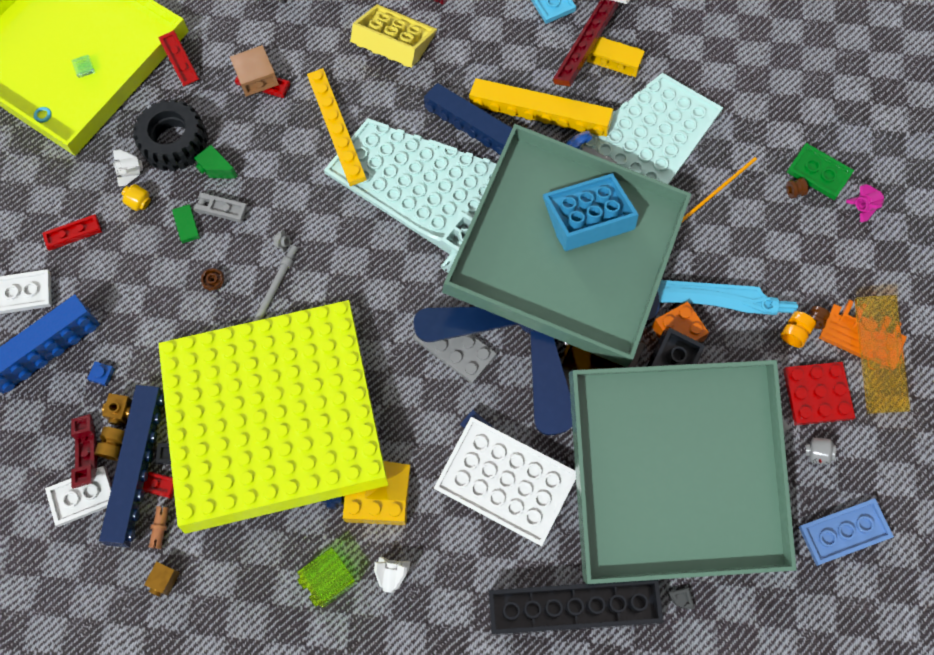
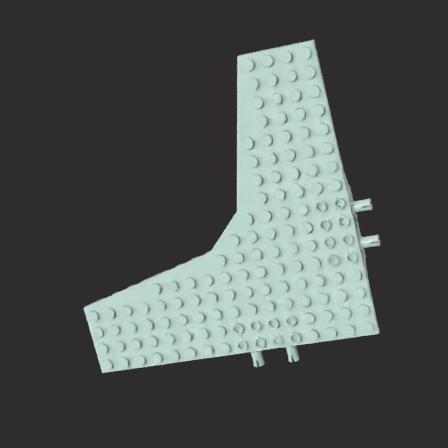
(439, 188)

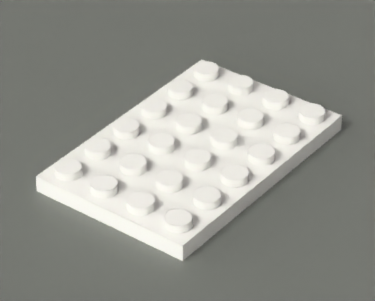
(506, 481)

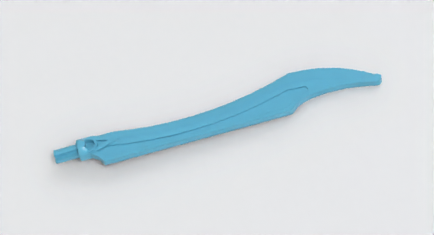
(734, 297)

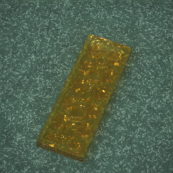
(882, 354)

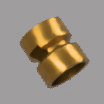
(110, 444)

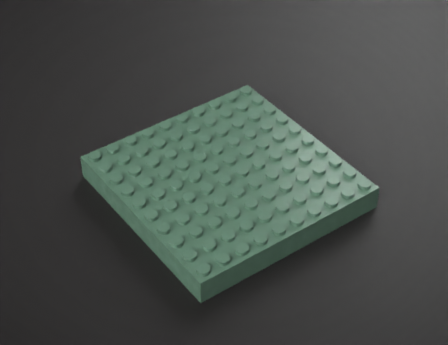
(581, 296)
(681, 471)

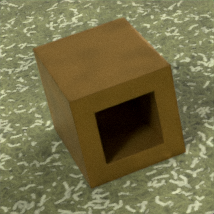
(161, 579)

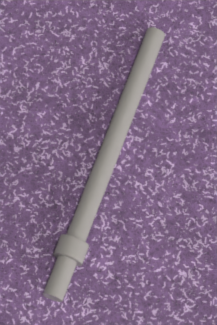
(286, 263)

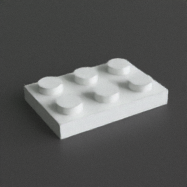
(25, 291)
(72, 504)

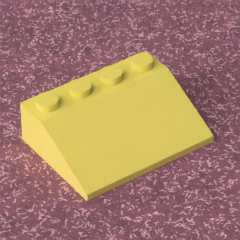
(392, 35)

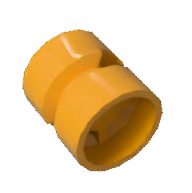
(798, 328)

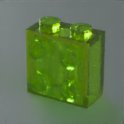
(326, 578)

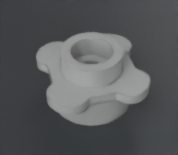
(282, 241)

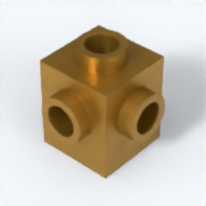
(116, 409)

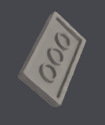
(462, 354)

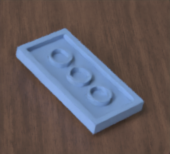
(845, 532)

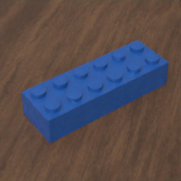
(44, 341)

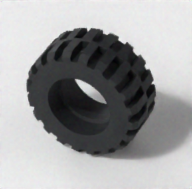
(165, 116)

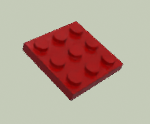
(818, 393)

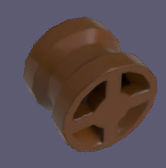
(797, 188)
(820, 315)

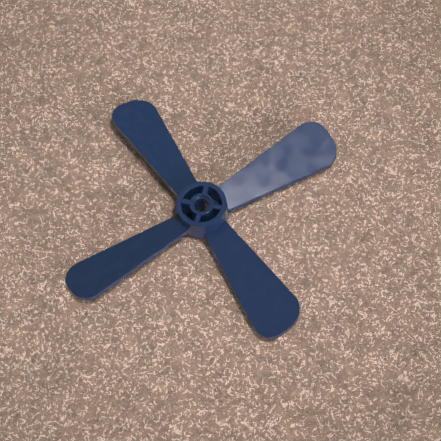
(549, 383)

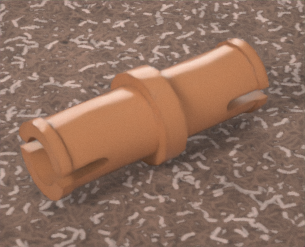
(158, 527)

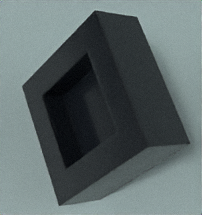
(163, 454)

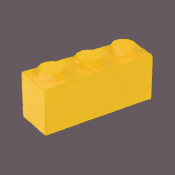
(616, 56)

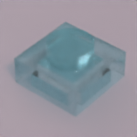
(83, 66)

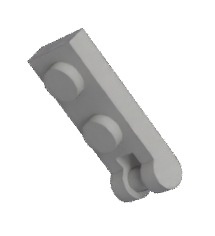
(220, 207)

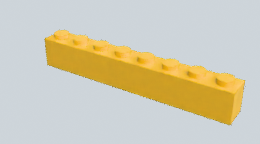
(541, 107)

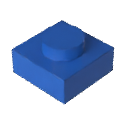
(100, 373)

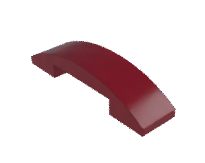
(85, 445)

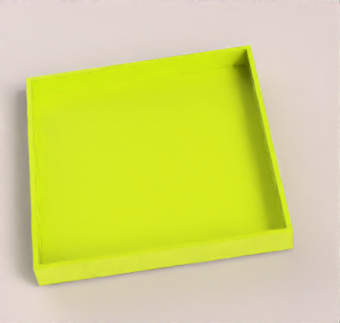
(45, 36)
(268, 417)

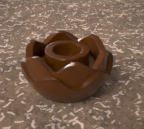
(211, 274)

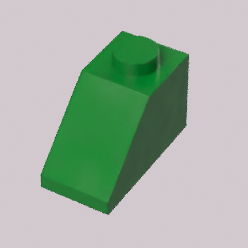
(214, 164)

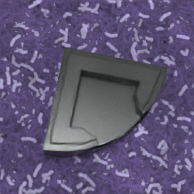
(682, 598)

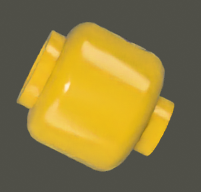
(136, 197)

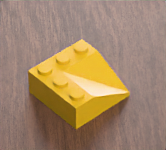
(382, 504)

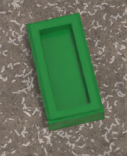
(185, 223)

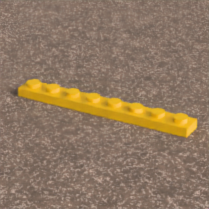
(336, 127)

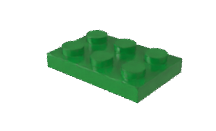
(820, 171)

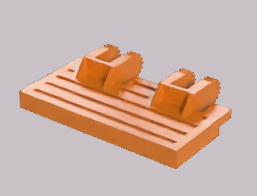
(843, 330)

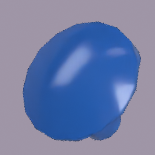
(577, 140)

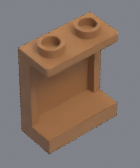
(254, 70)

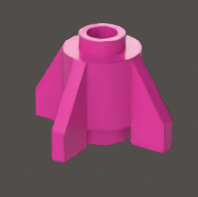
(868, 201)

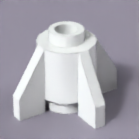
(127, 166)
(390, 573)

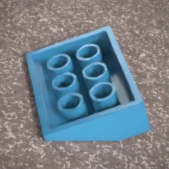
(590, 212)

